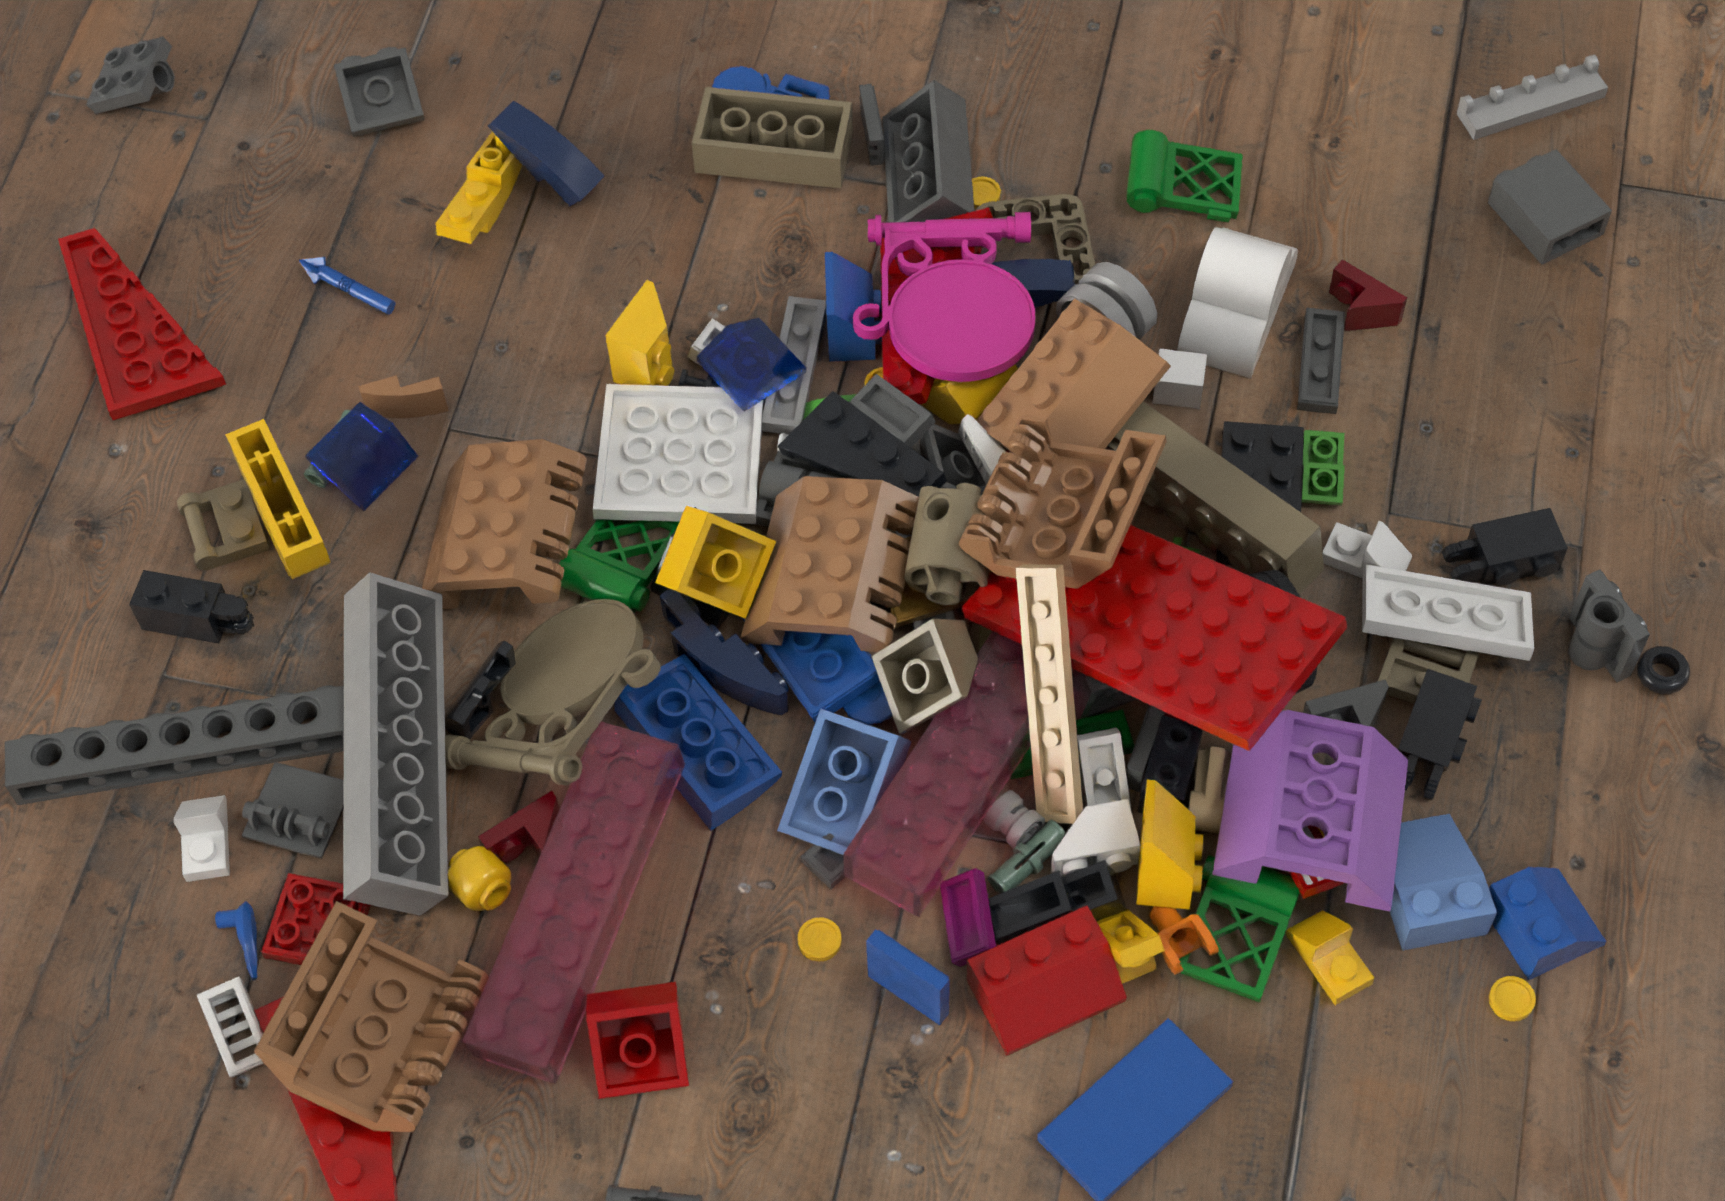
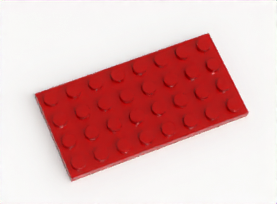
(1183, 635)

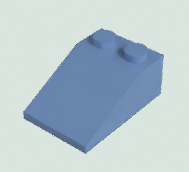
(841, 780)
(1438, 886)

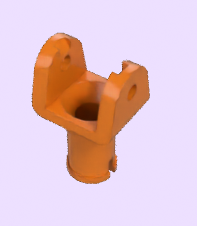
(1181, 935)

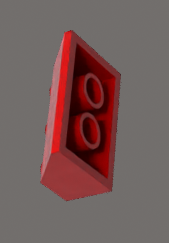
(1046, 980)

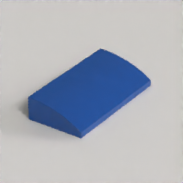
(721, 758)

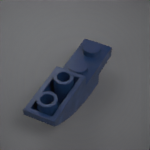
(727, 664)

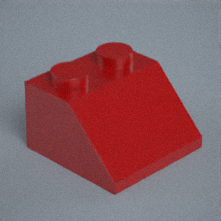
(637, 1040)

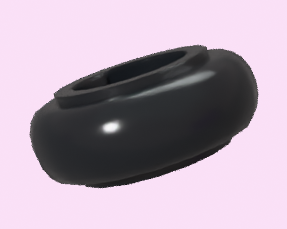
(1666, 656)

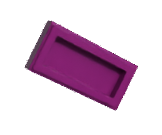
(967, 916)

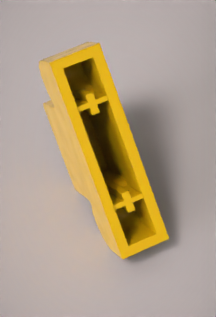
(278, 500)

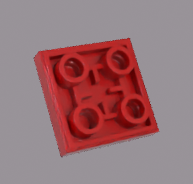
(301, 915)

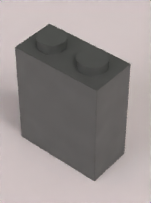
(1549, 206)

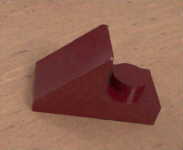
(1369, 300)
(524, 828)

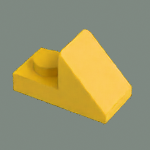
(1131, 944)
(1330, 956)

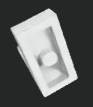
(1353, 549)
(1102, 767)
(203, 838)

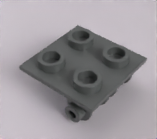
(295, 810)

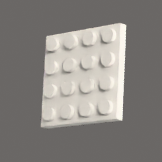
(677, 451)

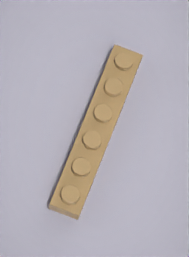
(1049, 692)

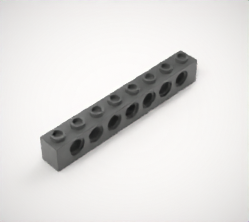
(32, 780)

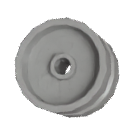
(1116, 296)

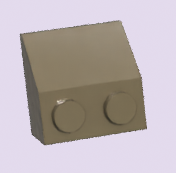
(926, 671)

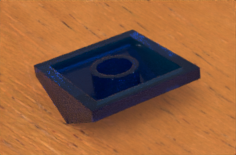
(750, 362)
(362, 455)

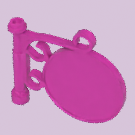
(953, 315)

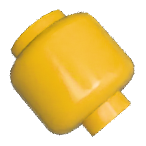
(479, 878)

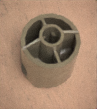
(934, 557)

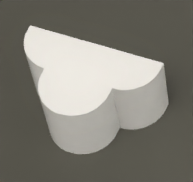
(1236, 299)

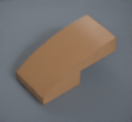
(408, 401)

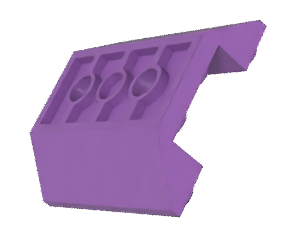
(1284, 788)

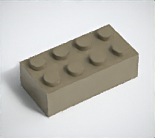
(772, 137)

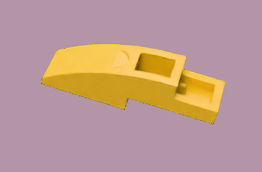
(484, 193)

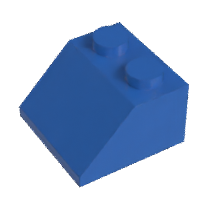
(847, 290)
(1542, 920)

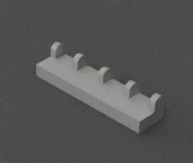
(1532, 99)

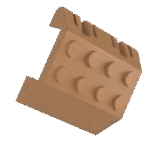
(1081, 378)
(1060, 502)
(502, 515)
(834, 561)
(367, 1025)

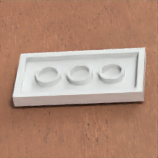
(1447, 612)

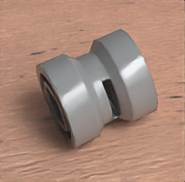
(1013, 819)

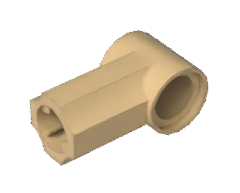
(1209, 788)

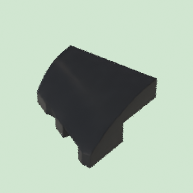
(474, 703)

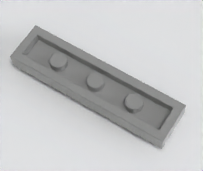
(802, 335)

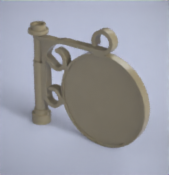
(560, 671)

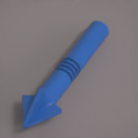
(318, 270)

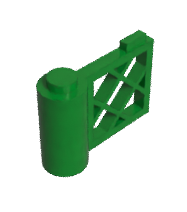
(1153, 179)
(603, 575)
(1267, 901)

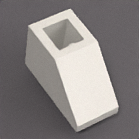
(1098, 835)

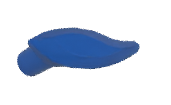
(245, 924)

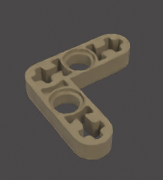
(1057, 224)

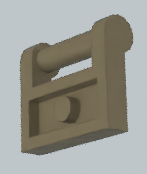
(236, 520)
(1406, 672)

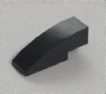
(1053, 897)

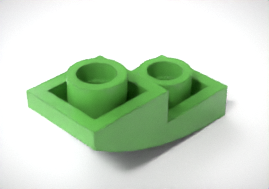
(1323, 467)

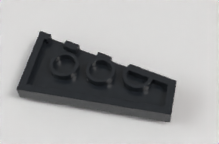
(858, 448)

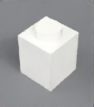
(1183, 381)

